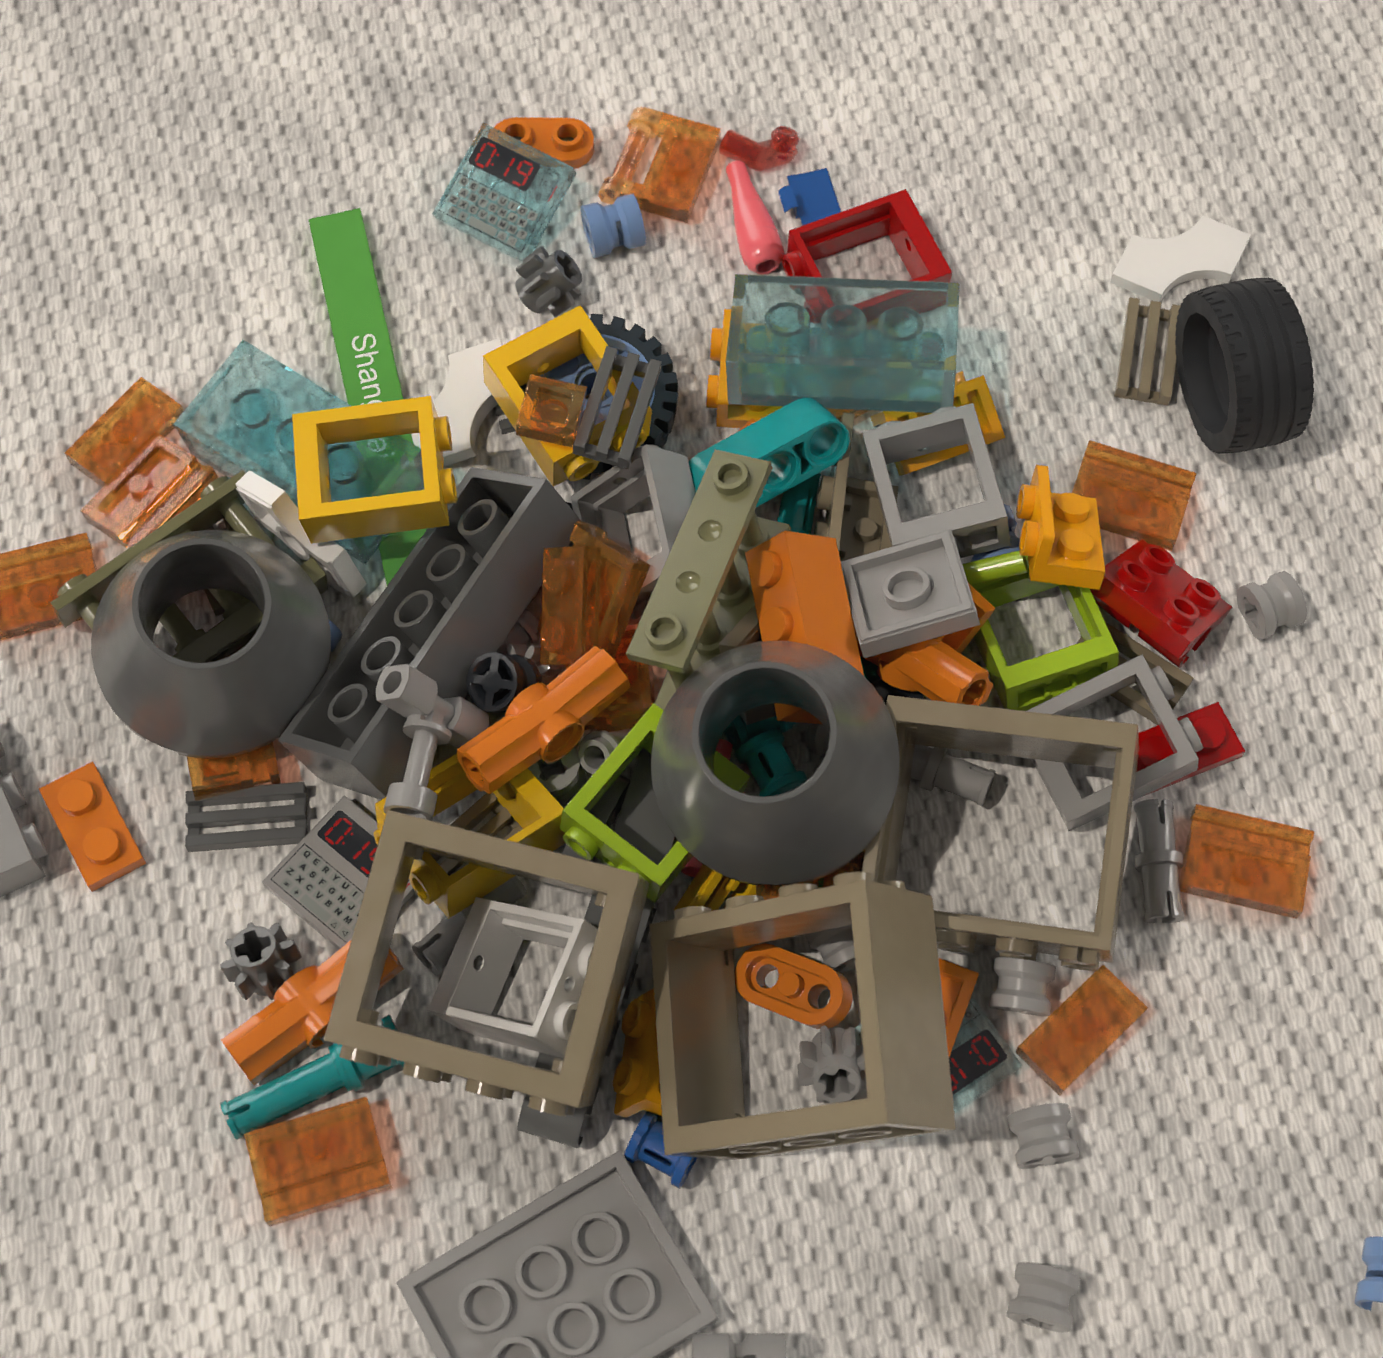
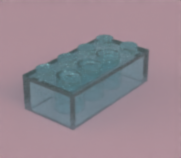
(843, 342)
(247, 425)

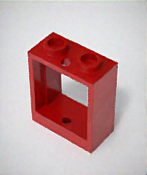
(888, 215)

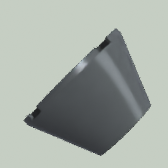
(220, 704)
(792, 833)

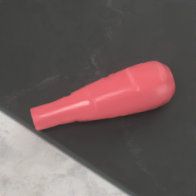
(755, 229)

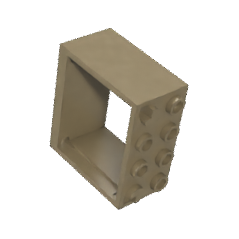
(1024, 736)
(898, 1017)

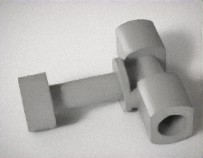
(429, 723)

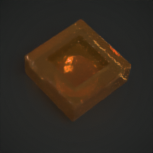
(551, 410)

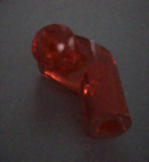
(764, 154)

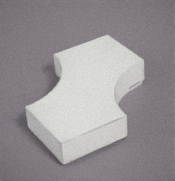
(1202, 252)
(464, 401)
(280, 516)

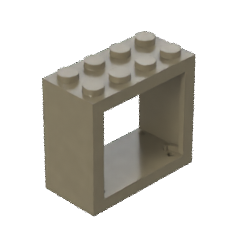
(571, 1080)

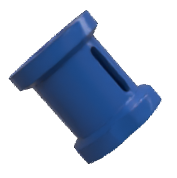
(648, 1147)

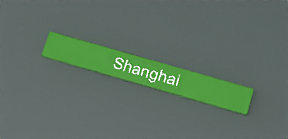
(360, 335)

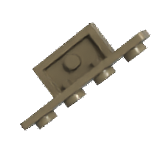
(851, 509)

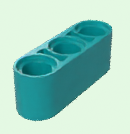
(795, 439)

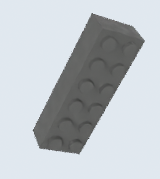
(436, 614)

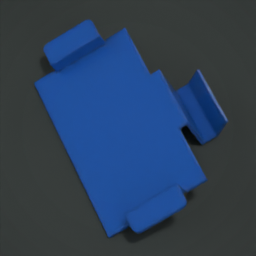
(810, 196)

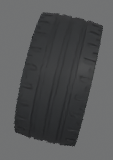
(1244, 365)

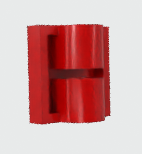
(1161, 600)

